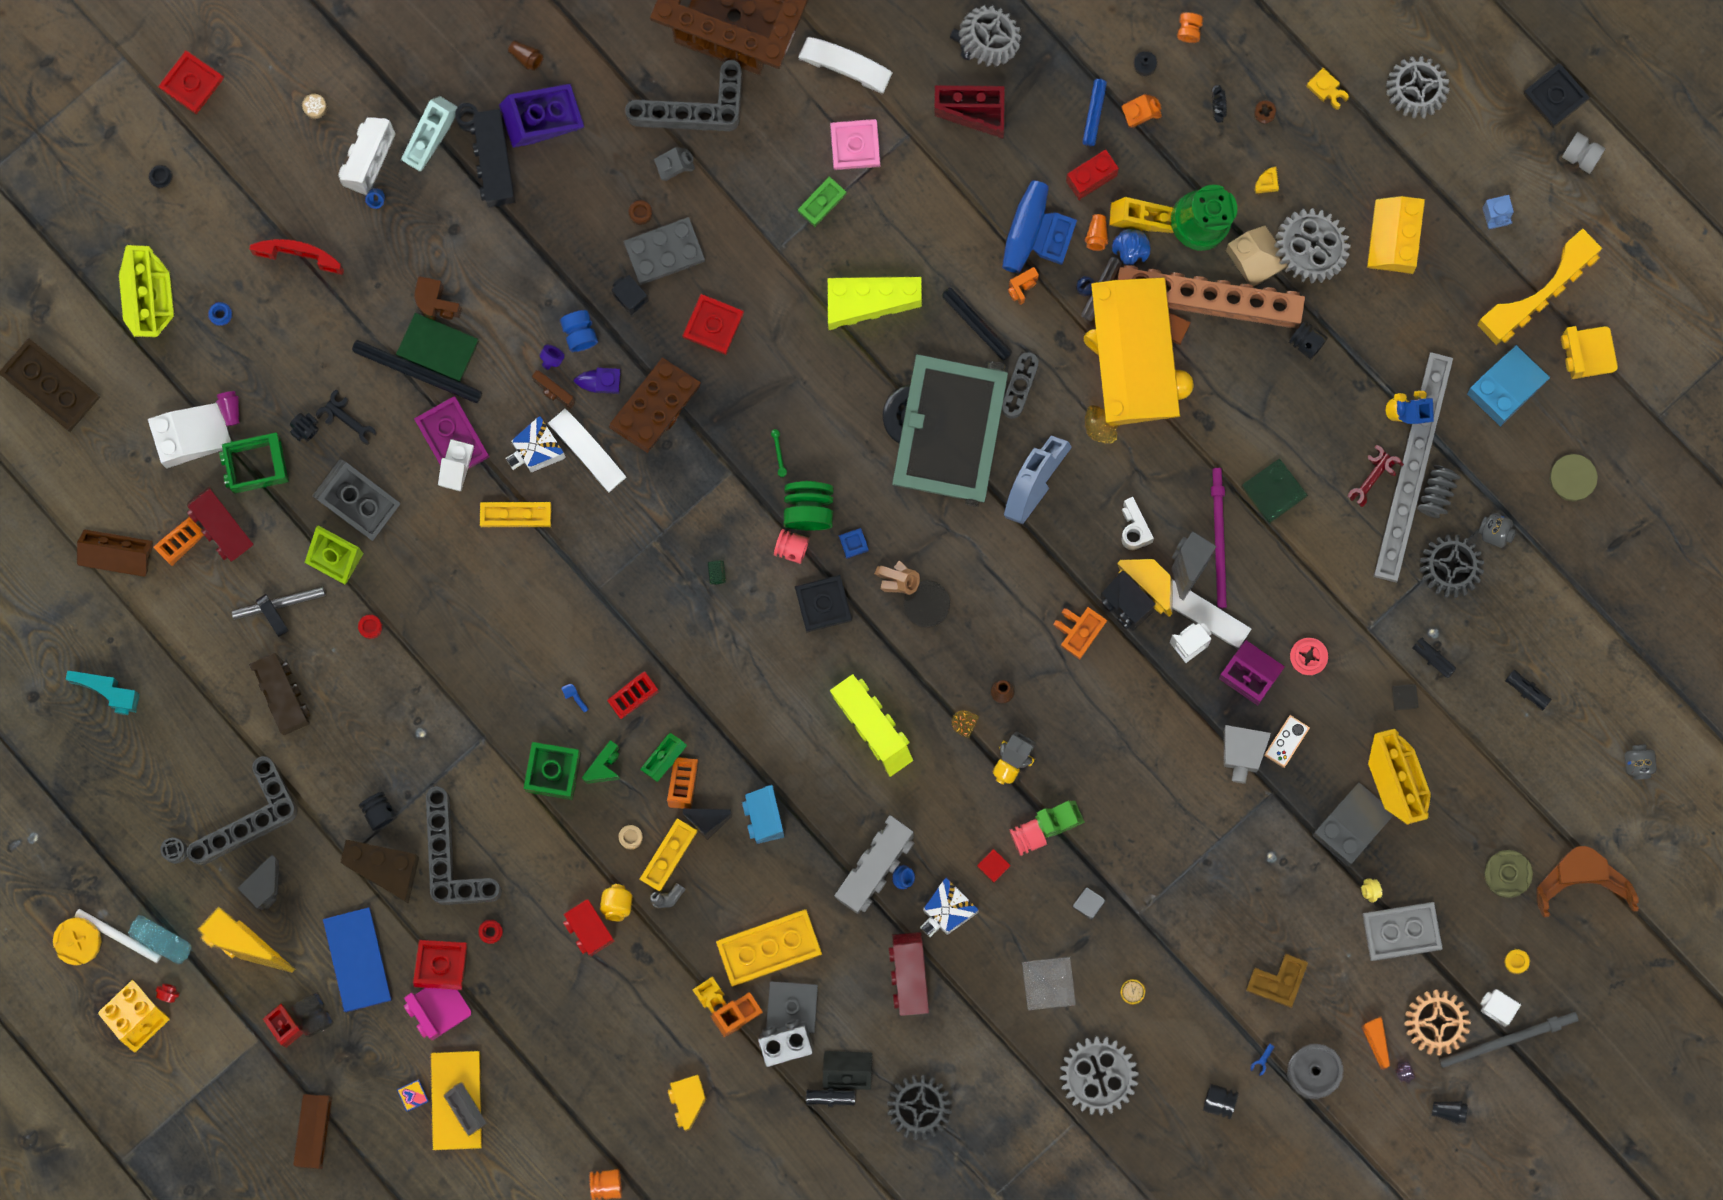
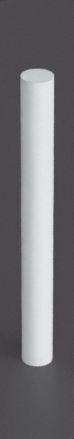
(120, 937)

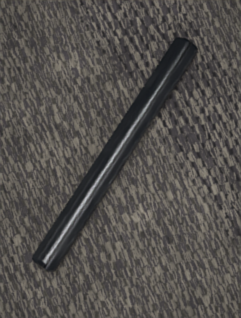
(417, 371)

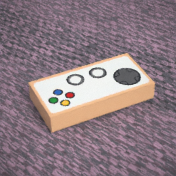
(1287, 741)

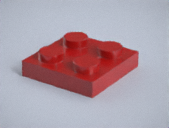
(191, 82)
(713, 324)
(440, 964)

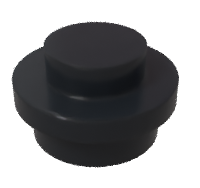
(160, 176)

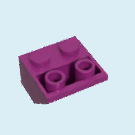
(1251, 672)

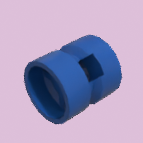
(579, 332)

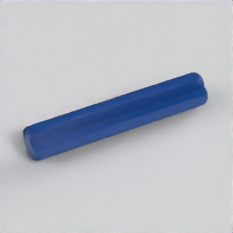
(1094, 112)

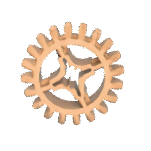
(1437, 1034)

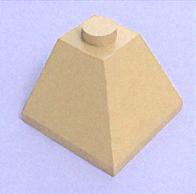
(1255, 255)

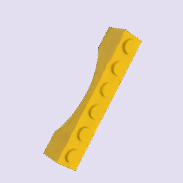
(1504, 318)

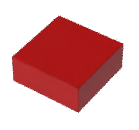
(993, 866)

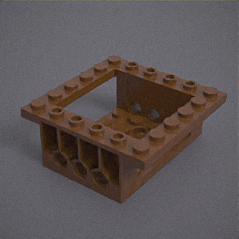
(752, 41)

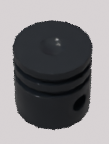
(1308, 340)
(377, 811)
(1220, 1101)

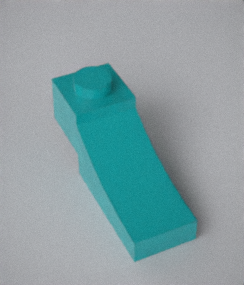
(119, 699)

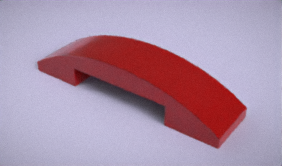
(269, 250)

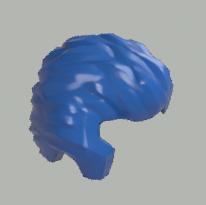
(1132, 245)

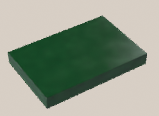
(437, 347)

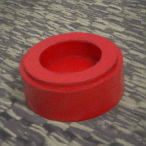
(370, 626)

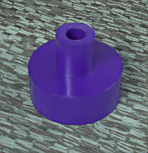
(551, 356)

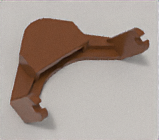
(1584, 866)

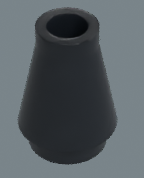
(1451, 1111)

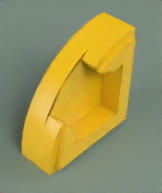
(1267, 181)

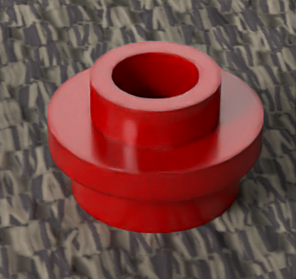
(483, 931)
(167, 993)

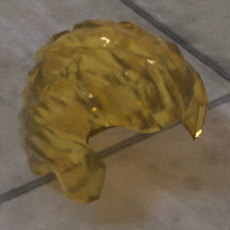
(1097, 427)

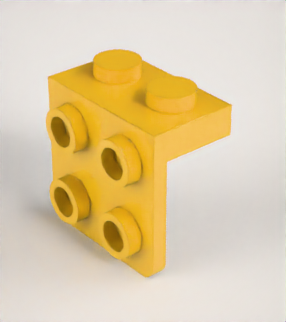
(1589, 352)

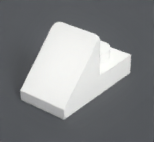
(455, 465)

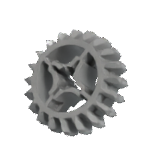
(1003, 35)
(1435, 82)

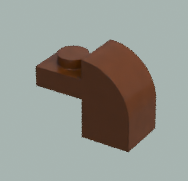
(428, 299)

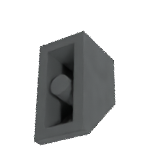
(263, 884)

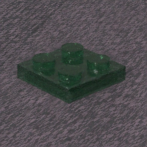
(1274, 491)

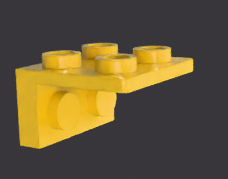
(133, 1016)

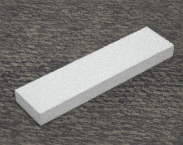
(1215, 619)

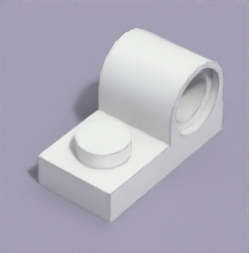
(1138, 525)

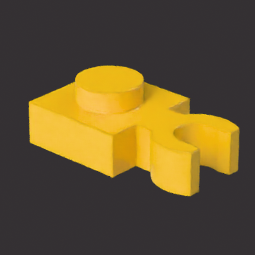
(1325, 86)
(709, 994)

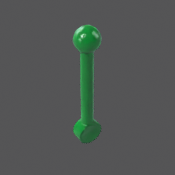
(782, 472)

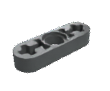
(1031, 372)

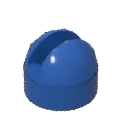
(371, 195)

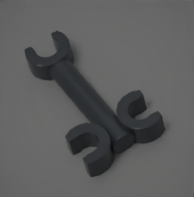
(334, 408)

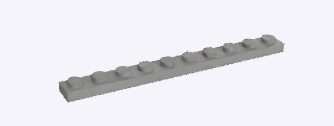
(1412, 473)

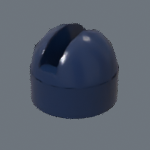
(1088, 289)

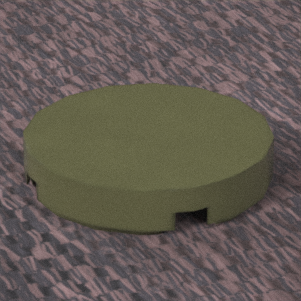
(1573, 477)
(1508, 874)

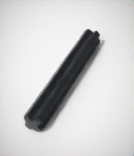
(976, 323)

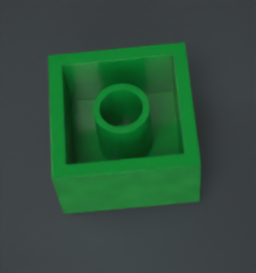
(552, 771)

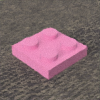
(855, 144)

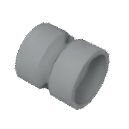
(1584, 153)

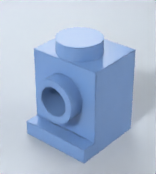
(1498, 211)

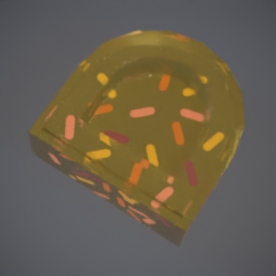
(964, 723)

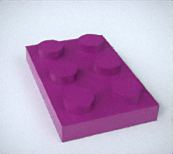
(449, 423)

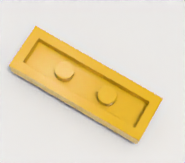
(515, 514)
(668, 855)

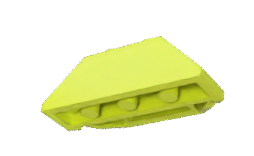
(145, 292)

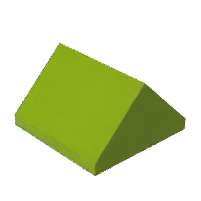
(333, 555)

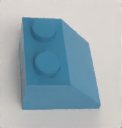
(764, 815)

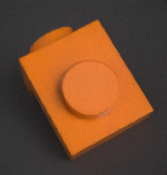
(1141, 110)

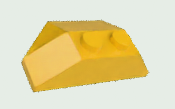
(1399, 777)

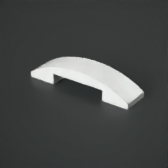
(846, 62)
(587, 450)

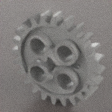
(1302, 262)
(1077, 1082)

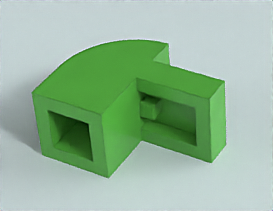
(1059, 819)

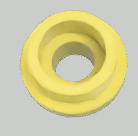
(1371, 890)

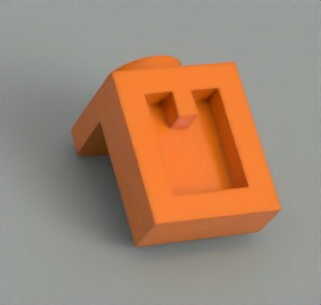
(1023, 281)

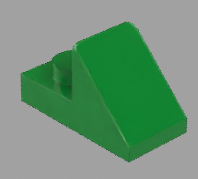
(598, 771)

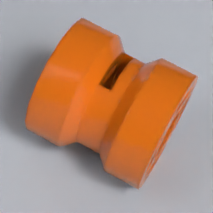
(1190, 27)

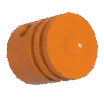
(606, 1185)

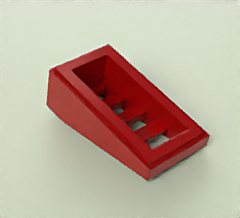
(643, 677)

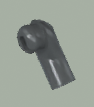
(666, 900)

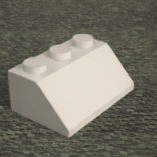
(367, 154)

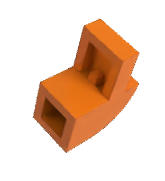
(736, 1014)

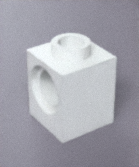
(1499, 1007)

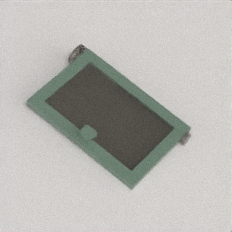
(950, 428)

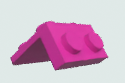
(437, 1010)

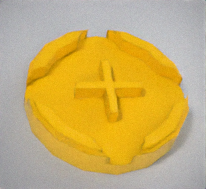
(77, 941)

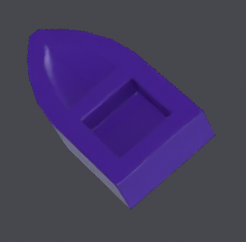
(600, 380)

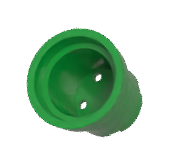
(1189, 214)

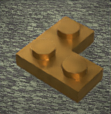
(1282, 987)

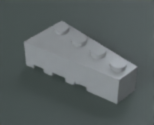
(875, 865)

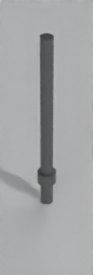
(1553, 1024)

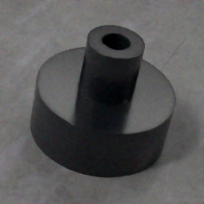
(1145, 63)

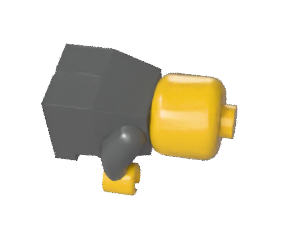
(1014, 755)

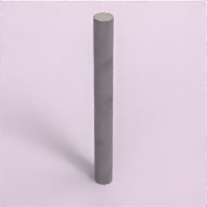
(280, 602)

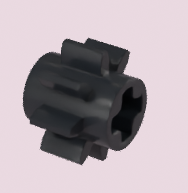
(304, 427)

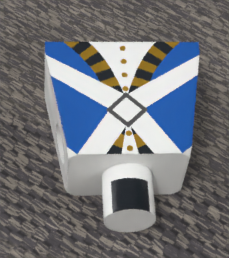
(535, 447)
(947, 909)

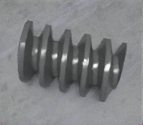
(1438, 491)

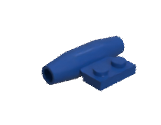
(1036, 231)

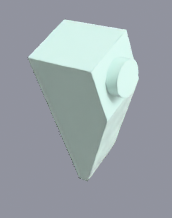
(429, 132)

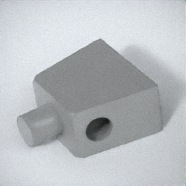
(1243, 751)

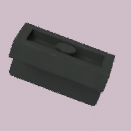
(847, 1070)

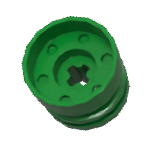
(808, 507)

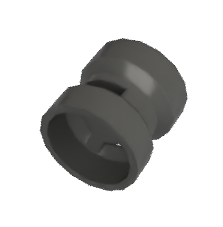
(178, 851)

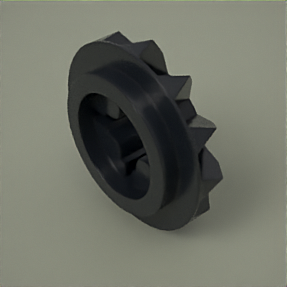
(1219, 103)

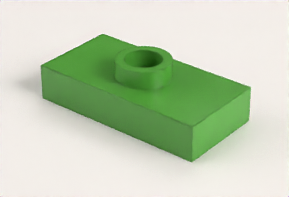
(822, 201)

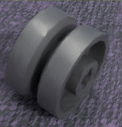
(1322, 1059)

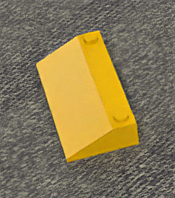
(1135, 350)
(240, 941)

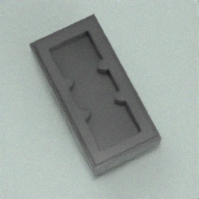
(465, 1109)

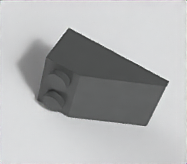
(356, 499)
(1353, 824)

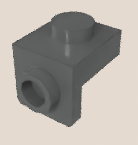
(674, 163)

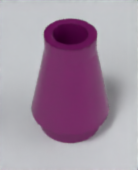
(229, 407)

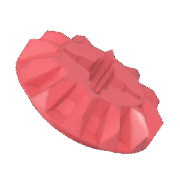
(1319, 653)

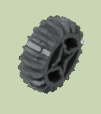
(1461, 568)
(935, 1109)

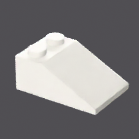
(189, 434)

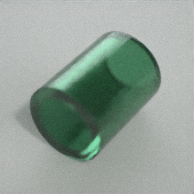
(716, 572)

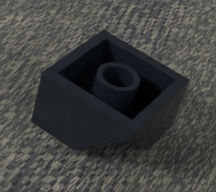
(1127, 601)

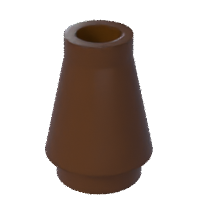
(526, 55)
(1002, 697)

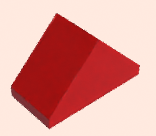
(283, 1026)

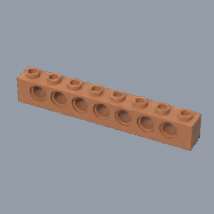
(1243, 310)

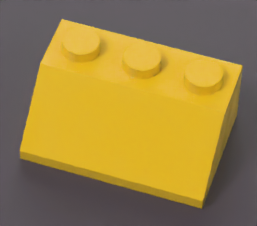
(1396, 234)

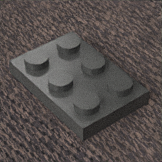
(664, 251)

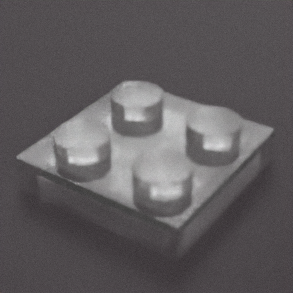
(1048, 983)

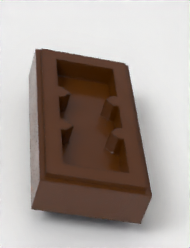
(553, 390)

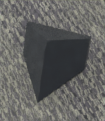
(707, 820)

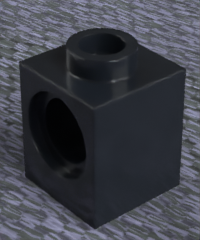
(629, 294)

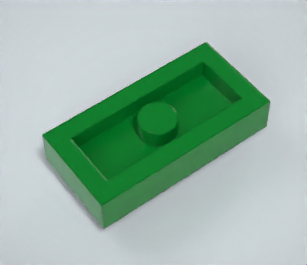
(663, 757)

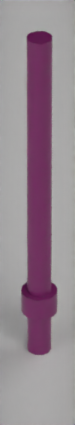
(1218, 493)

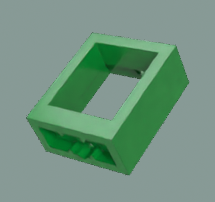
(226, 457)

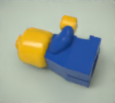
(1412, 412)

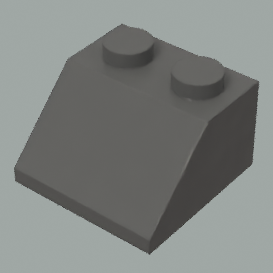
(1190, 561)

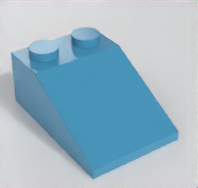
(1507, 385)

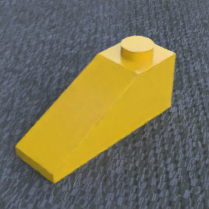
(1140, 215)

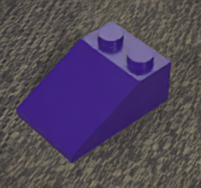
(540, 114)

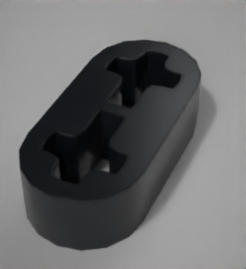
(272, 615)

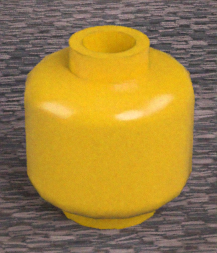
(616, 903)

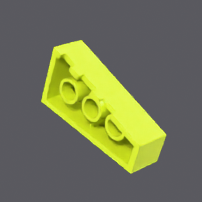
(869, 298)
(872, 724)

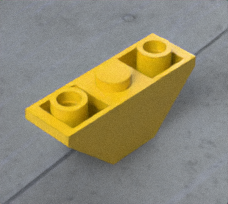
(1152, 580)

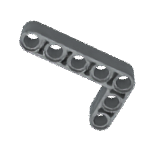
(694, 110)
(251, 820)
(446, 857)

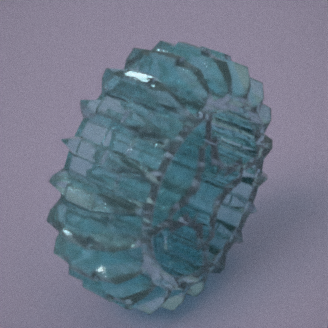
(159, 939)

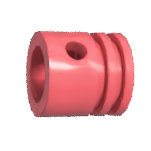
(791, 546)
(1028, 837)

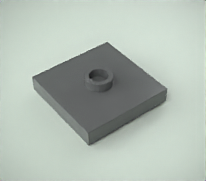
(791, 1003)

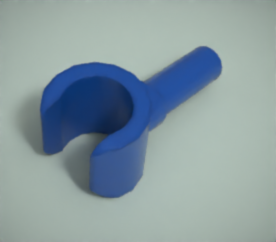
(569, 691)
(1263, 1059)

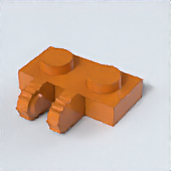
(1083, 633)

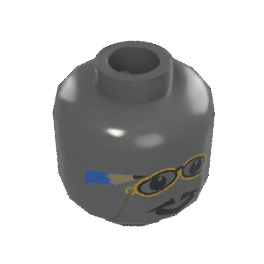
(1497, 530)
(1640, 762)

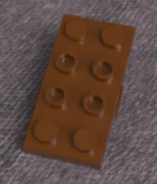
(655, 405)

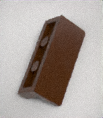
(113, 552)
(312, 1131)

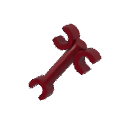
(1382, 462)

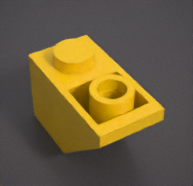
(689, 1098)

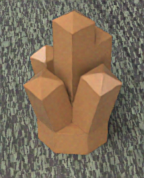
(900, 581)

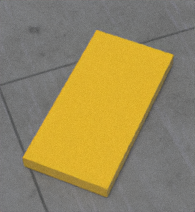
(768, 948)
(446, 1072)

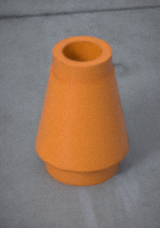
(1097, 233)

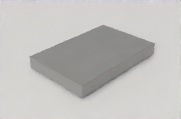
(1402, 931)

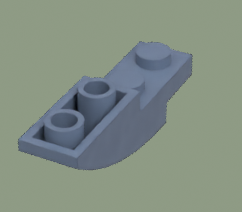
(1032, 478)

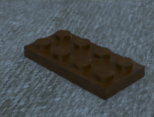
(49, 385)

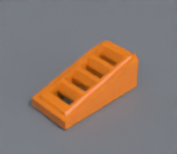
(185, 547)
(682, 802)
(1376, 1038)

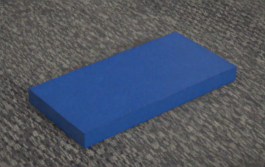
(357, 960)

